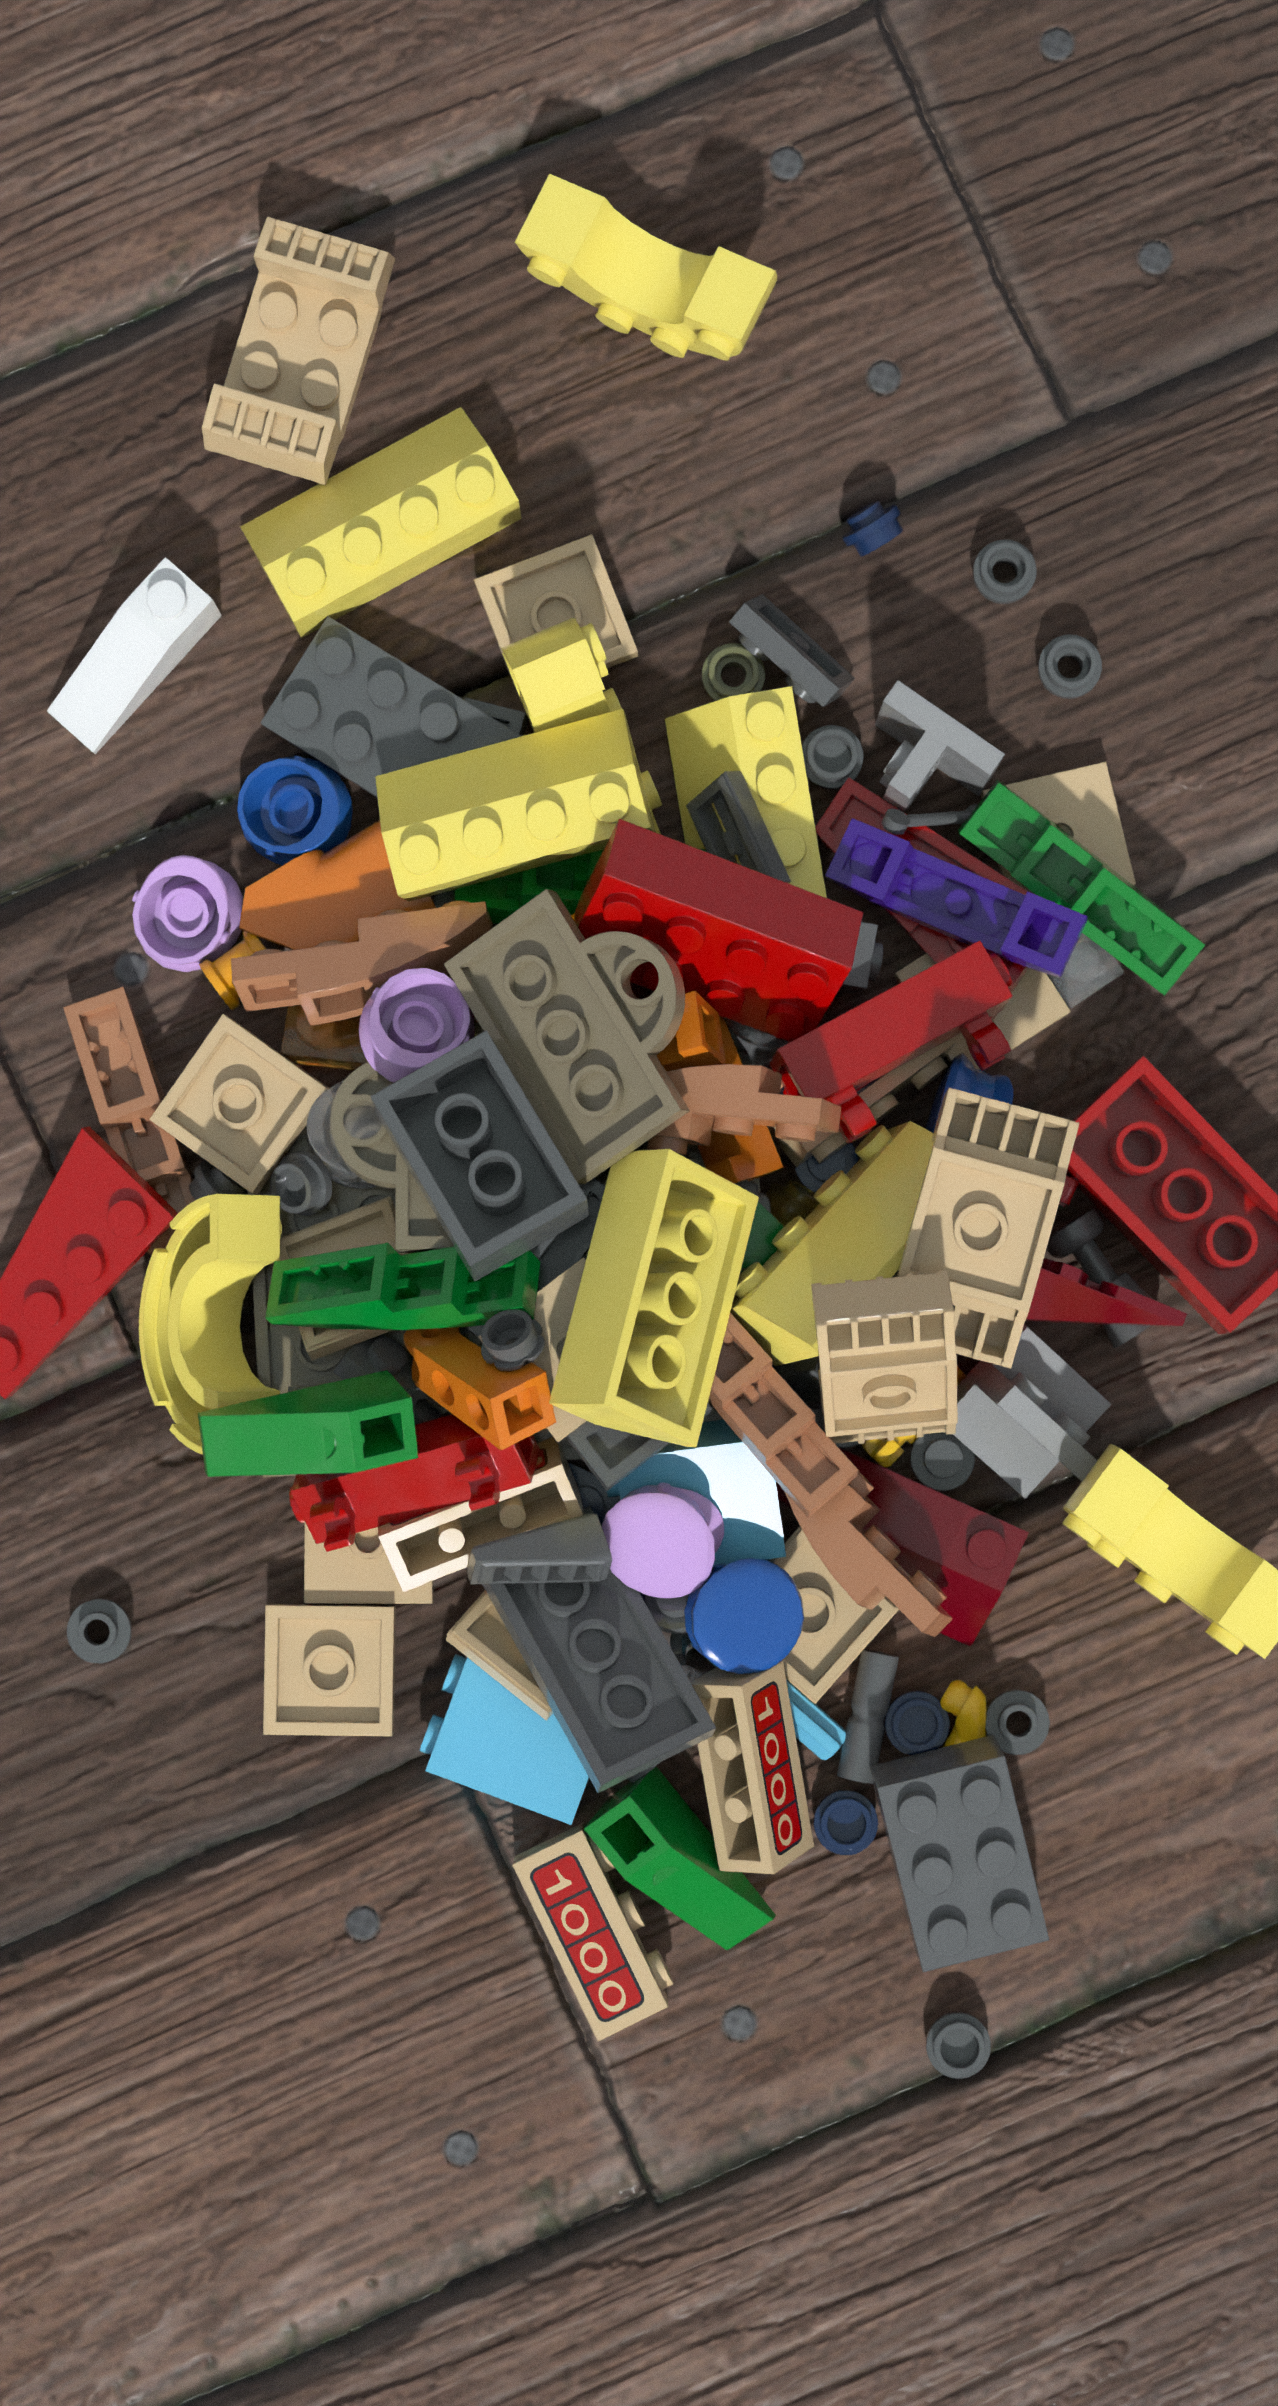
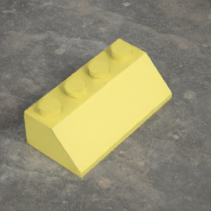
(383, 521)
(763, 741)
(510, 805)
(849, 1235)
(654, 1297)

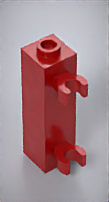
(896, 1028)
(450, 1469)

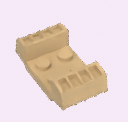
(299, 351)
(989, 1215)
(886, 1357)

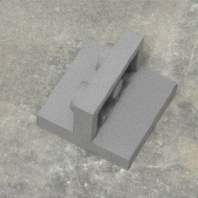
(930, 742)
(1028, 1415)

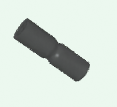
(869, 1707)

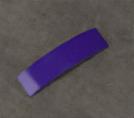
(955, 900)

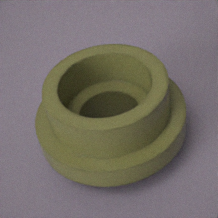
(727, 656)

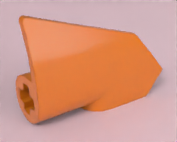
(325, 894)

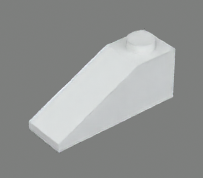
(134, 654)

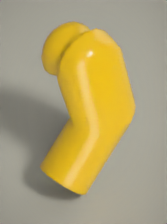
(970, 1710)

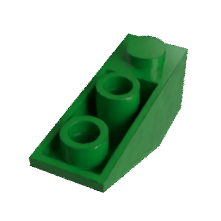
(312, 1430)
(674, 1860)

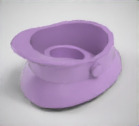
(187, 912)
(413, 1022)
(663, 1540)

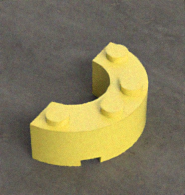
(640, 279)
(562, 682)
(195, 1307)
(1135, 1518)

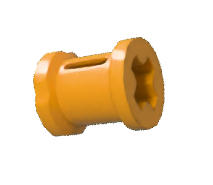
(220, 971)

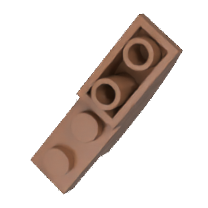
(340, 977)
(736, 1101)
(865, 1559)

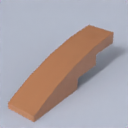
(127, 1095)
(776, 1423)

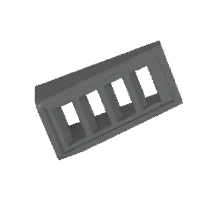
(549, 1554)

